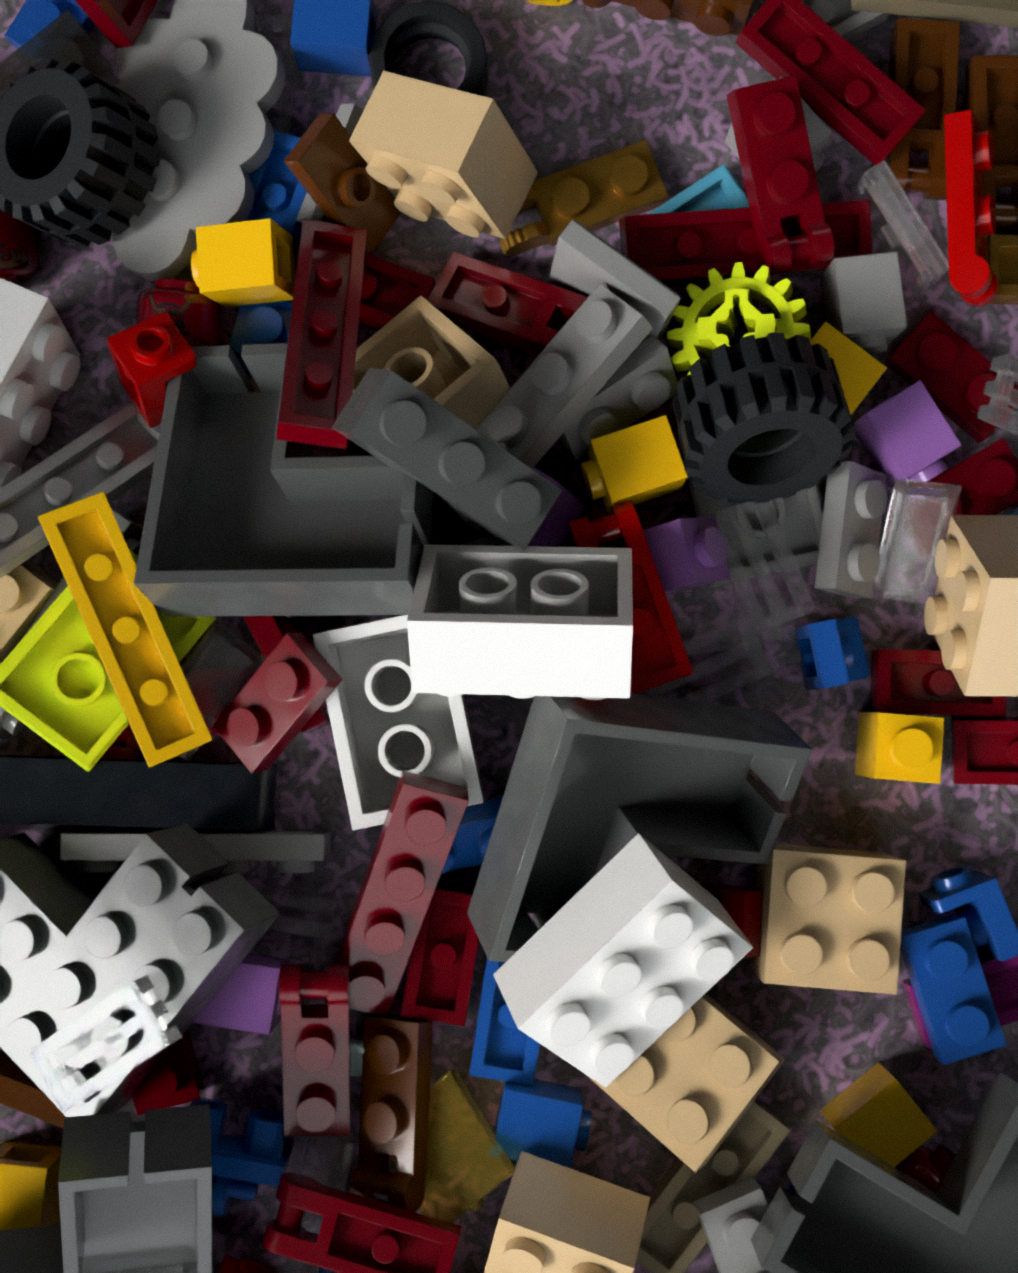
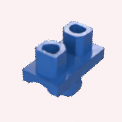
(248, 1161)

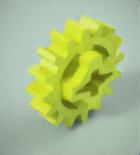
(705, 333)

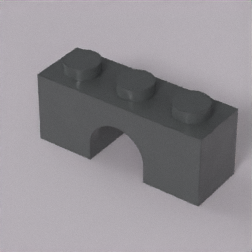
(447, 456)

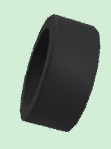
(428, 21)

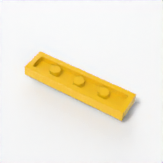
(125, 629)

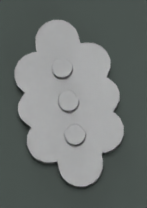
(208, 96)

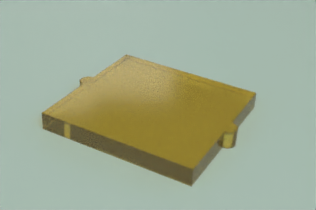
(461, 1153)

